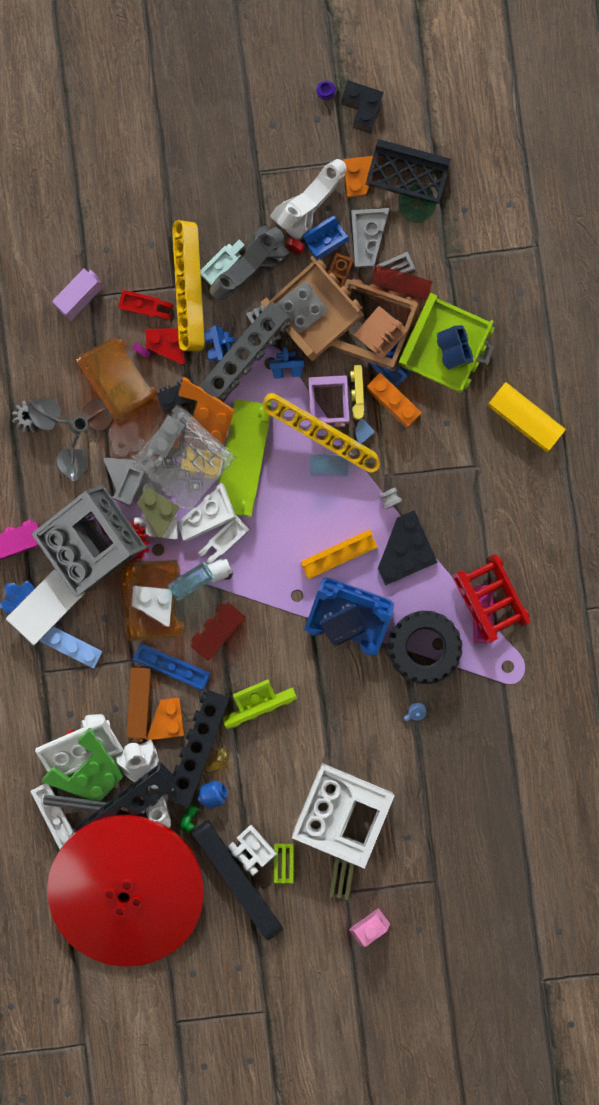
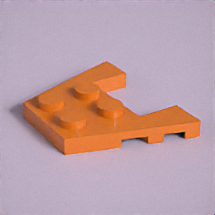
(209, 410)

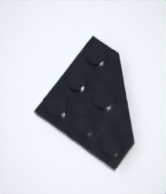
(405, 550)

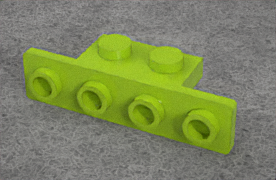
(256, 701)

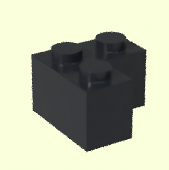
(365, 101)

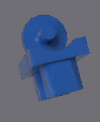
(221, 340)
(294, 363)

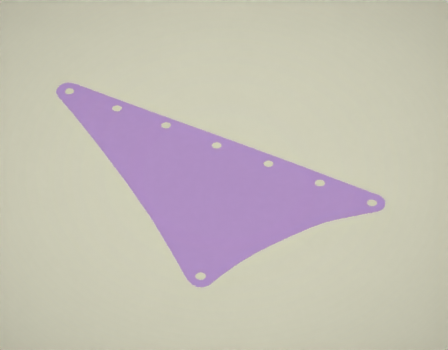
(308, 514)

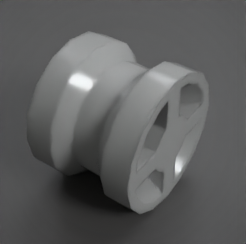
(390, 498)

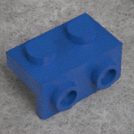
(325, 238)

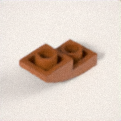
(340, 267)

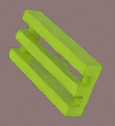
(283, 879)

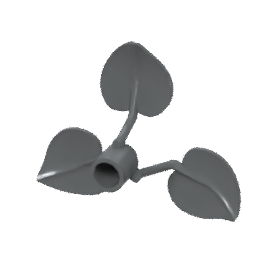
(95, 414)

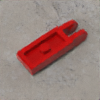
(143, 305)

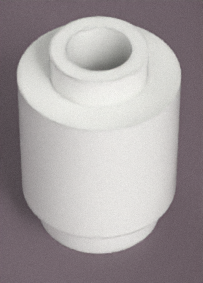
(220, 570)

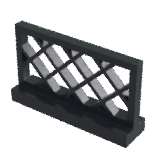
(408, 156)

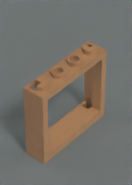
(392, 298)

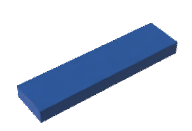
(171, 666)

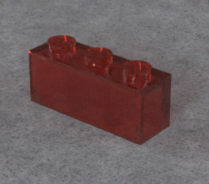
(401, 282)
(217, 630)

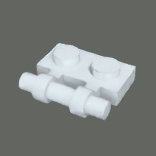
(256, 846)

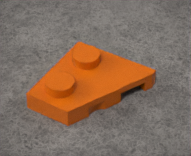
(356, 175)
(167, 720)

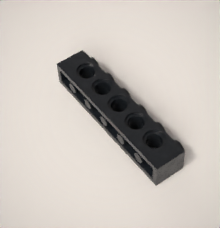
(220, 702)
(156, 776)

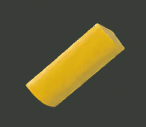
(526, 417)

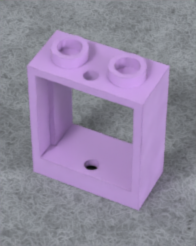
(330, 381)

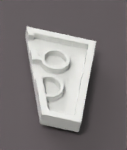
(210, 514)

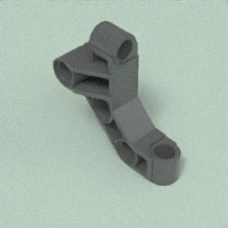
(263, 250)

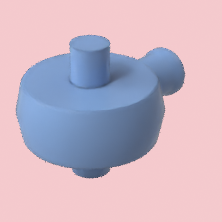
(416, 712)

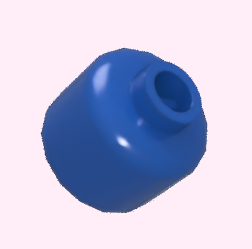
(212, 794)

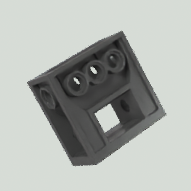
(80, 544)

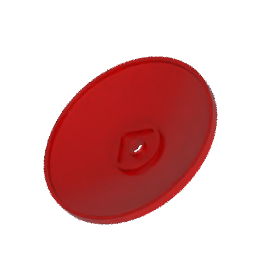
(131, 858)

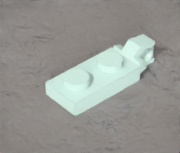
(222, 261)

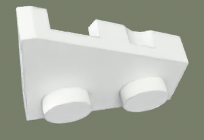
(153, 602)

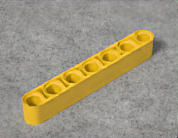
(188, 286)
(326, 440)

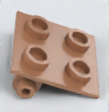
(380, 332)

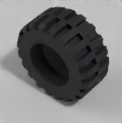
(451, 647)

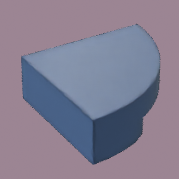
(363, 431)

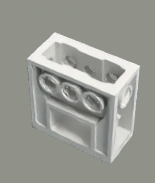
(334, 820)

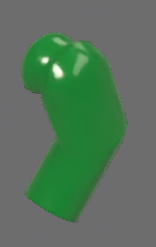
(187, 817)

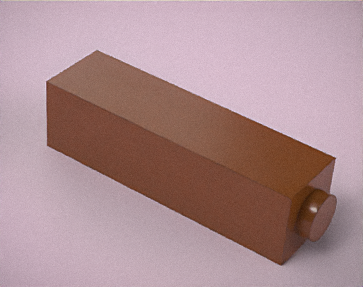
(139, 704)

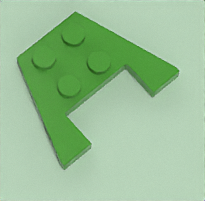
(93, 777)

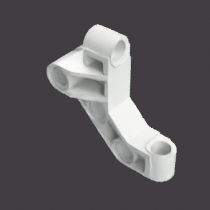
(297, 213)
(137, 761)

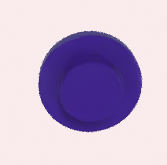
(325, 90)

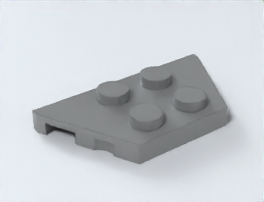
(116, 469)

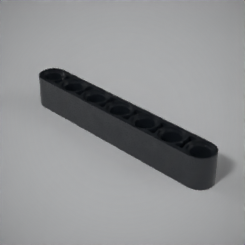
(237, 880)

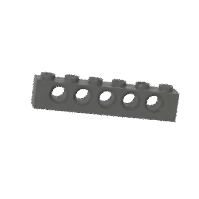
(246, 342)

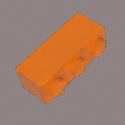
(393, 400)

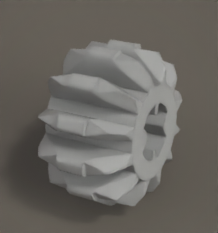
(22, 423)

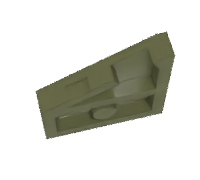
(157, 510)

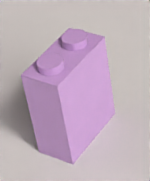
(77, 294)

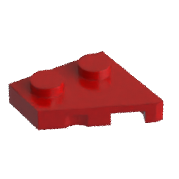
(165, 343)

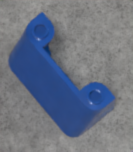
(373, 607)

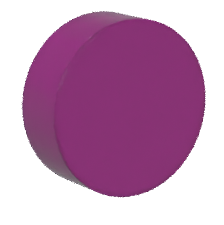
(141, 350)

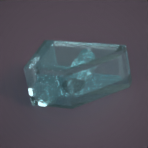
(328, 465)
(191, 581)

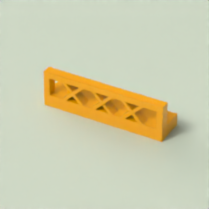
(339, 554)

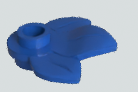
(15, 595)

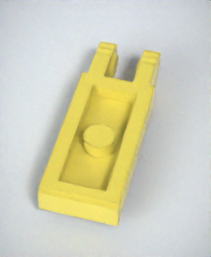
(357, 394)

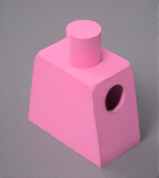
(370, 928)

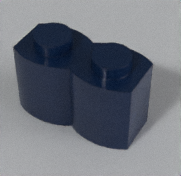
(454, 347)

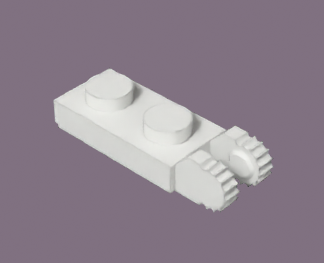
(225, 538)

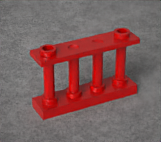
(480, 614)

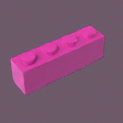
(18, 539)

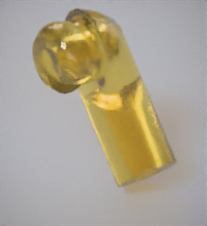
(220, 761)

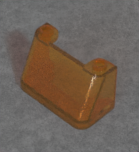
(117, 380)
(153, 575)

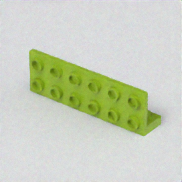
(247, 442)

